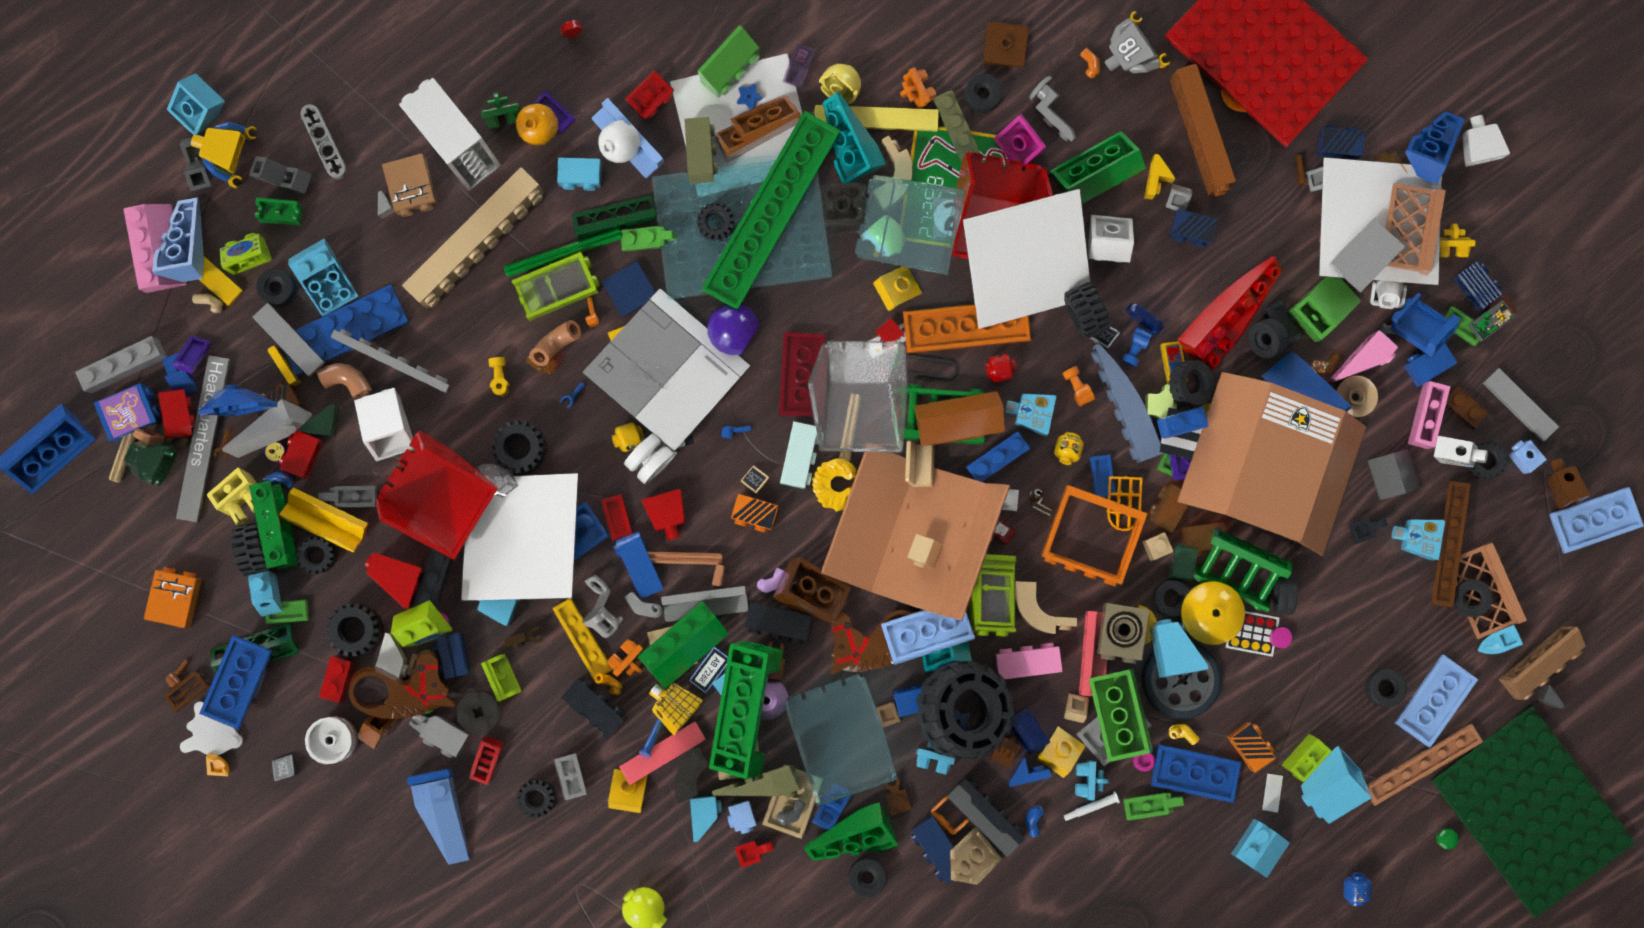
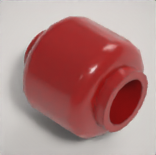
(1000, 368)

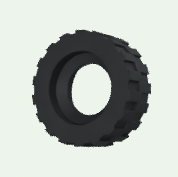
(1204, 382)

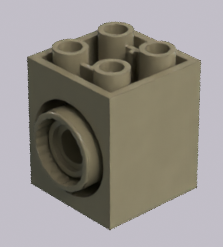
(1113, 644)

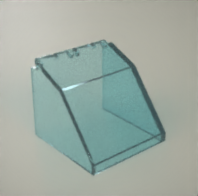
(909, 224)
(840, 739)

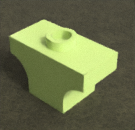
(1158, 404)

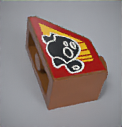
(375, 730)

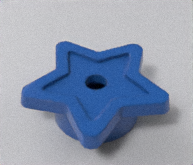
(749, 102)
(963, 717)

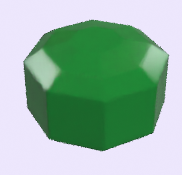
(1447, 838)

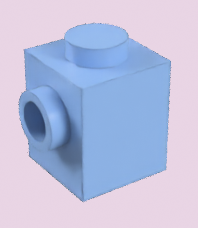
(1526, 456)
(741, 817)

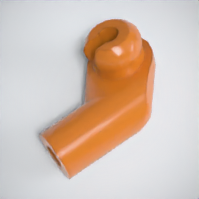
(1093, 63)

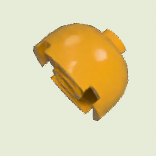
(537, 124)

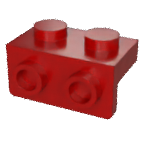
(649, 95)

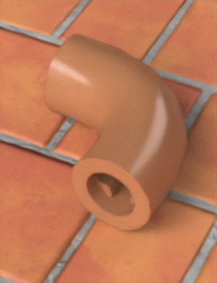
(554, 342)
(346, 375)

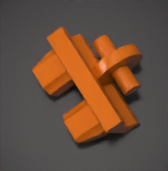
(915, 89)
(619, 665)

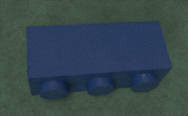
(936, 846)

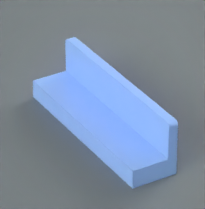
(648, 158)

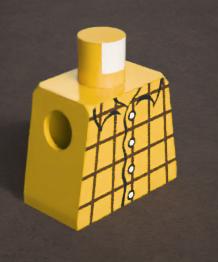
(674, 706)

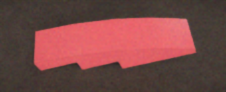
(663, 753)

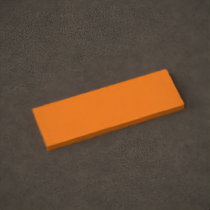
(958, 328)

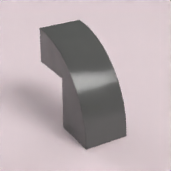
(195, 172)
(280, 175)

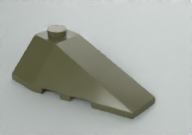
(773, 783)

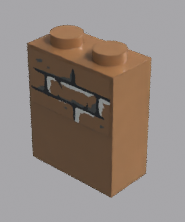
(410, 185)

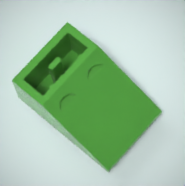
(1324, 307)

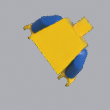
(222, 149)

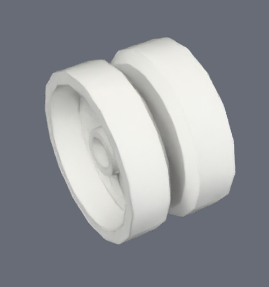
(647, 456)
(319, 738)

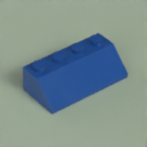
(46, 449)

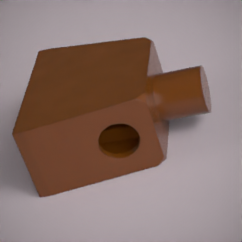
(1566, 485)

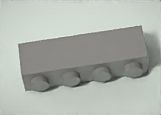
(121, 364)

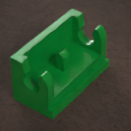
(279, 211)

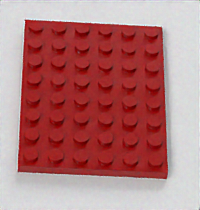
(1269, 58)

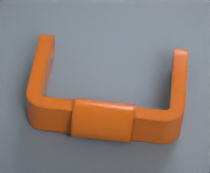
(943, 822)

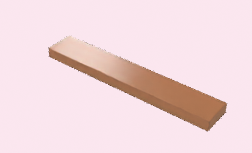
(1423, 763)

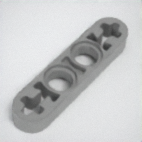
(321, 143)

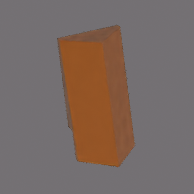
(757, 127)
(960, 419)

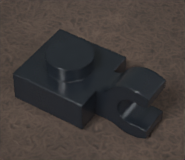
(1364, 529)

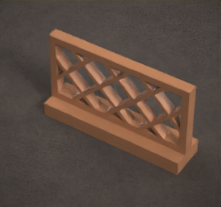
(1430, 231)
(1503, 587)

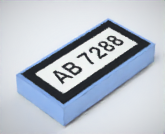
(709, 670)

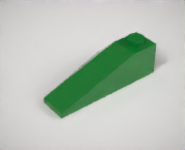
(861, 831)

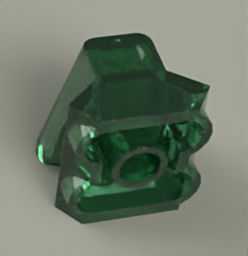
(150, 461)

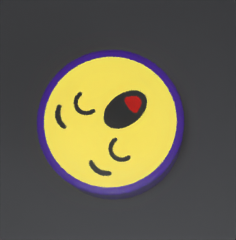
(274, 451)

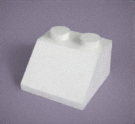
(1110, 238)

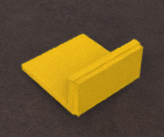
(897, 287)
(1061, 752)
(626, 796)

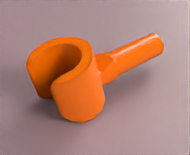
(592, 320)

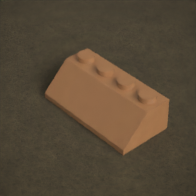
(1543, 662)

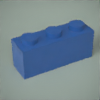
(997, 458)

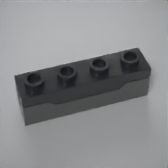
(985, 816)

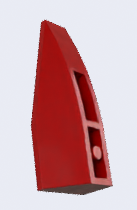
(1229, 314)

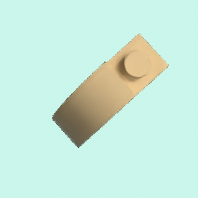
(901, 160)
(1030, 611)

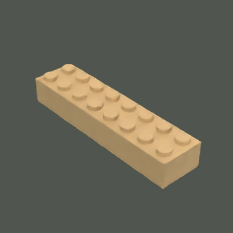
(474, 238)

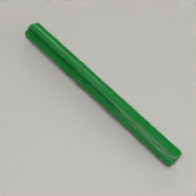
(563, 252)

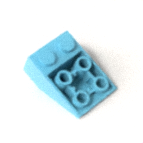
(322, 277)

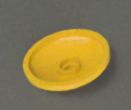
(1198, 615)

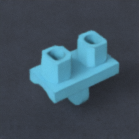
(943, 761)
(1088, 790)

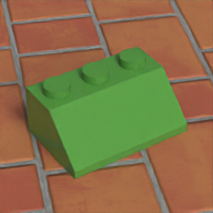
(729, 62)

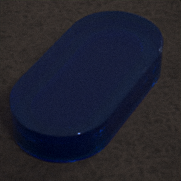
(1144, 318)

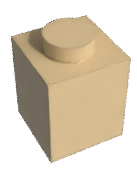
(1157, 546)
(924, 551)

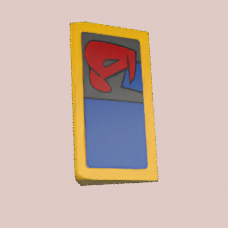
(1171, 355)

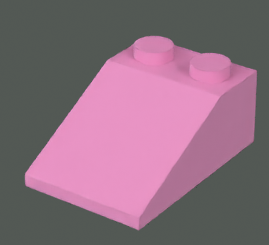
(1374, 351)

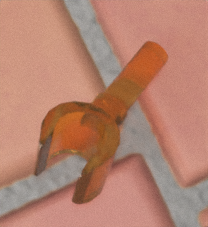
(224, 442)

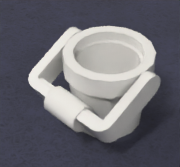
(1388, 294)

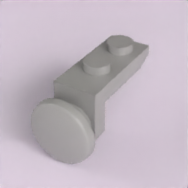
(1048, 97)

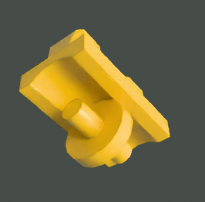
(1462, 244)

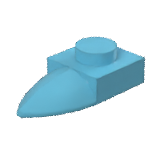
(1501, 641)

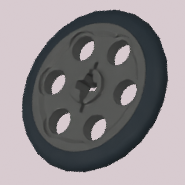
(1185, 708)

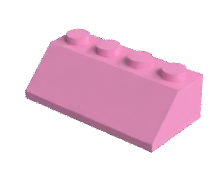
(145, 229)

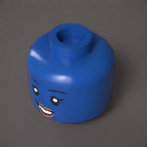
(1357, 889)

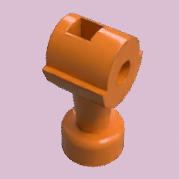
(1082, 392)

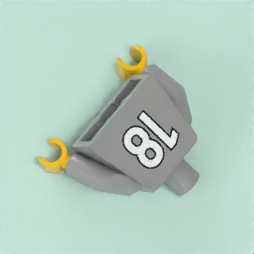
(1133, 49)

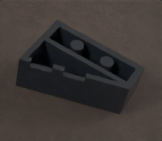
(594, 707)

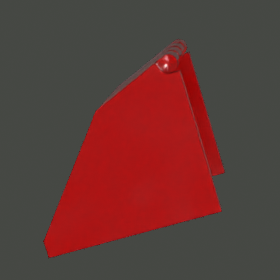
(995, 188)
(435, 496)

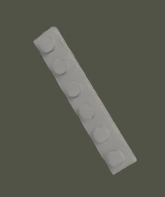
(383, 356)

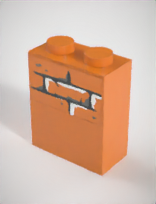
(173, 597)

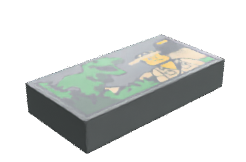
(1491, 320)

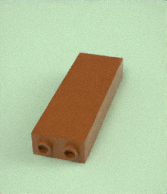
(1202, 130)

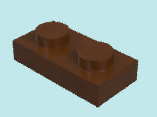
(1465, 407)

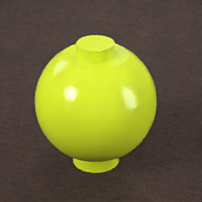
(643, 908)

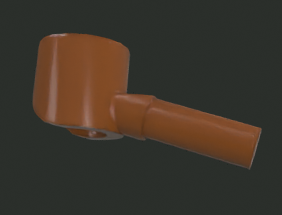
(172, 679)

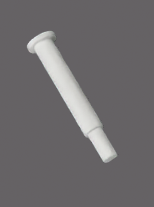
(1092, 806)

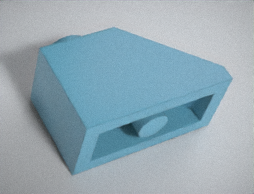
(703, 813)

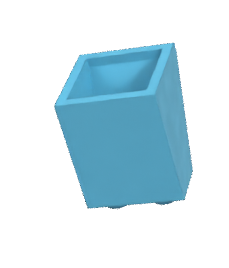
(1174, 650)
(1335, 787)

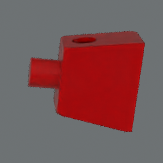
(666, 512)

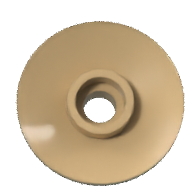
(1366, 394)

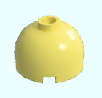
(841, 79)

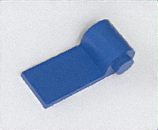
(638, 563)

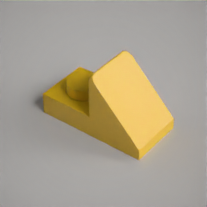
(1160, 172)

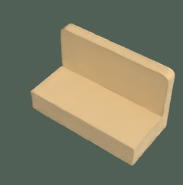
(919, 465)

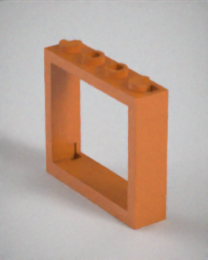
(1090, 571)

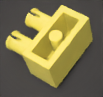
(232, 494)

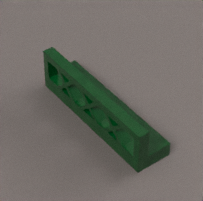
(597, 227)
(281, 647)

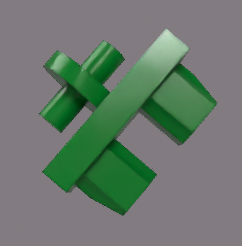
(491, 115)

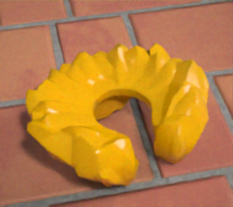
(822, 483)

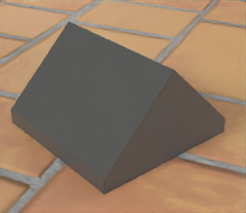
(1393, 474)

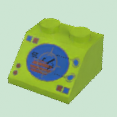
(244, 254)
(419, 625)

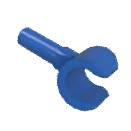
(572, 396)
(727, 432)

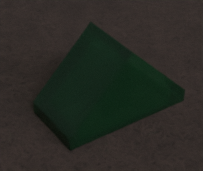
(323, 423)
(1183, 563)

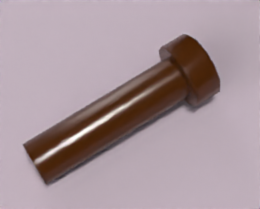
(1301, 172)

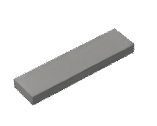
(288, 339)
(1520, 404)

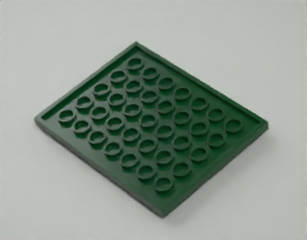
(1532, 811)

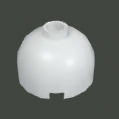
(619, 142)

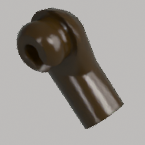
(1037, 503)

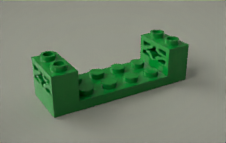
(742, 709)

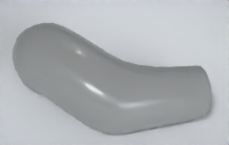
(641, 608)

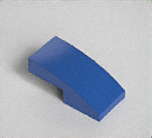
(829, 813)

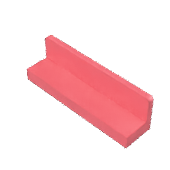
(1091, 663)

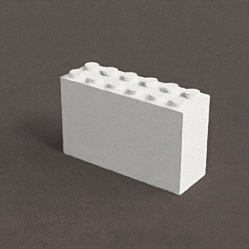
(450, 133)

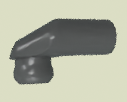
(792, 816)

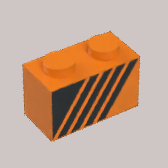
(754, 512)
(1251, 746)

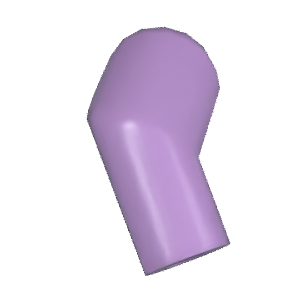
(772, 583)

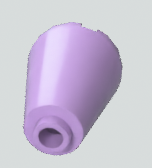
(778, 696)

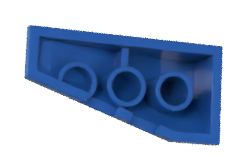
(1433, 147)
(235, 402)

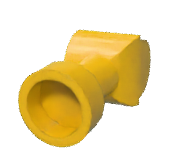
(498, 384)

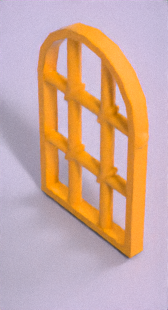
(1118, 495)

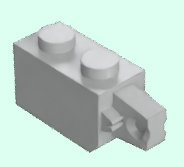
(441, 733)

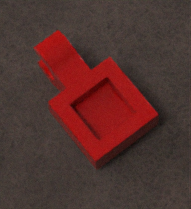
(751, 853)

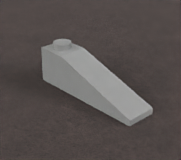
(269, 428)

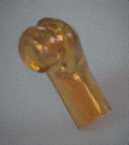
(1324, 367)

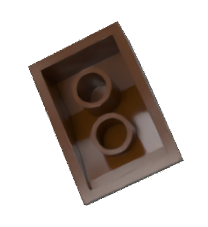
(810, 591)

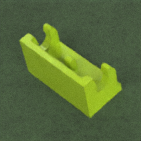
(501, 677)
(1306, 757)

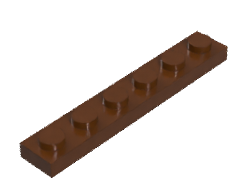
(1451, 544)

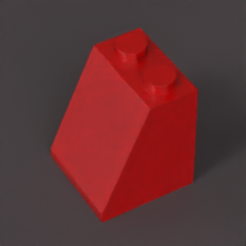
(395, 577)

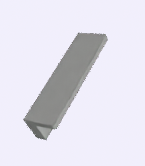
(718, 601)

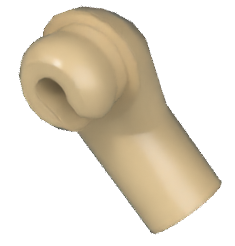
(216, 304)

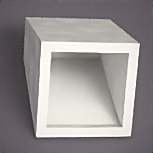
(383, 424)

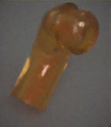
(549, 368)

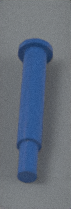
(645, 752)

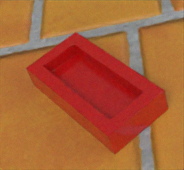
(617, 517)

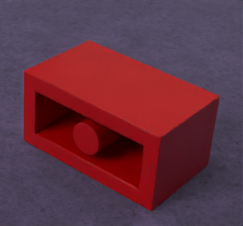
(175, 413)
(300, 454)
(337, 679)

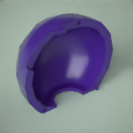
(732, 328)

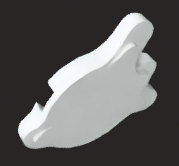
(210, 735)

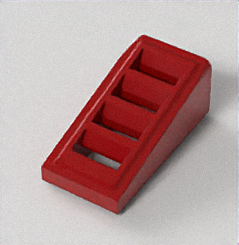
(490, 743)

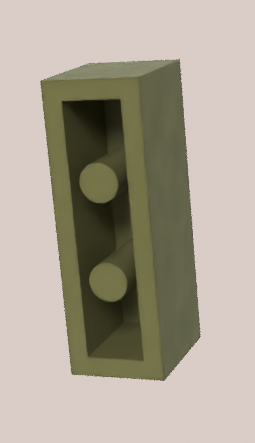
(700, 150)

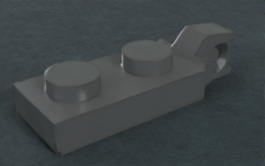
(351, 496)

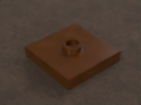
(1005, 44)

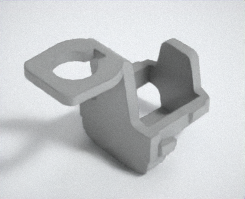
(599, 612)

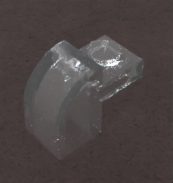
(500, 477)

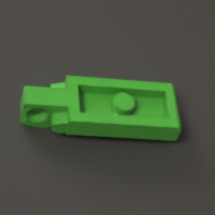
(646, 238)
(1150, 805)

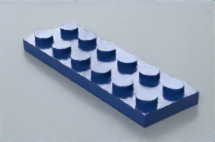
(364, 318)

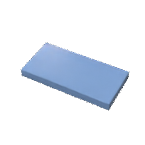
(1596, 520)
(924, 634)
(1436, 701)

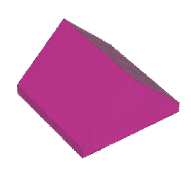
(1020, 141)

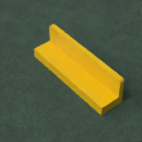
(324, 520)

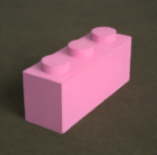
(1429, 415)
(1028, 661)

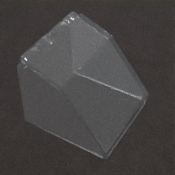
(860, 396)

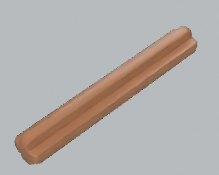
(686, 558)

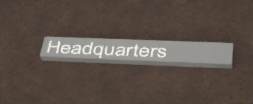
(202, 443)

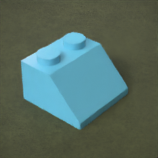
(195, 104)
(1260, 848)

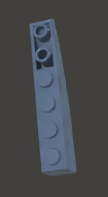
(1129, 408)

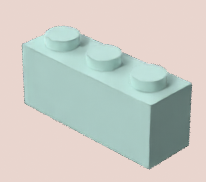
(799, 456)

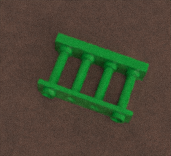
(911, 430)
(274, 532)
(1258, 558)

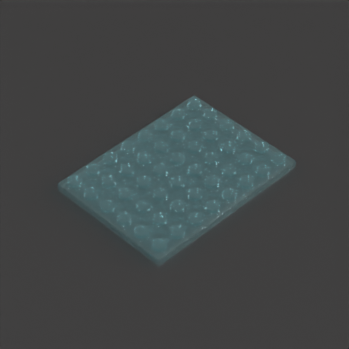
(688, 261)

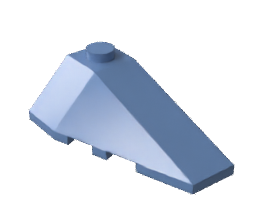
(182, 246)
(440, 811)

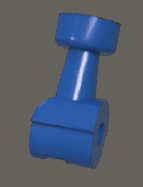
(1140, 340)

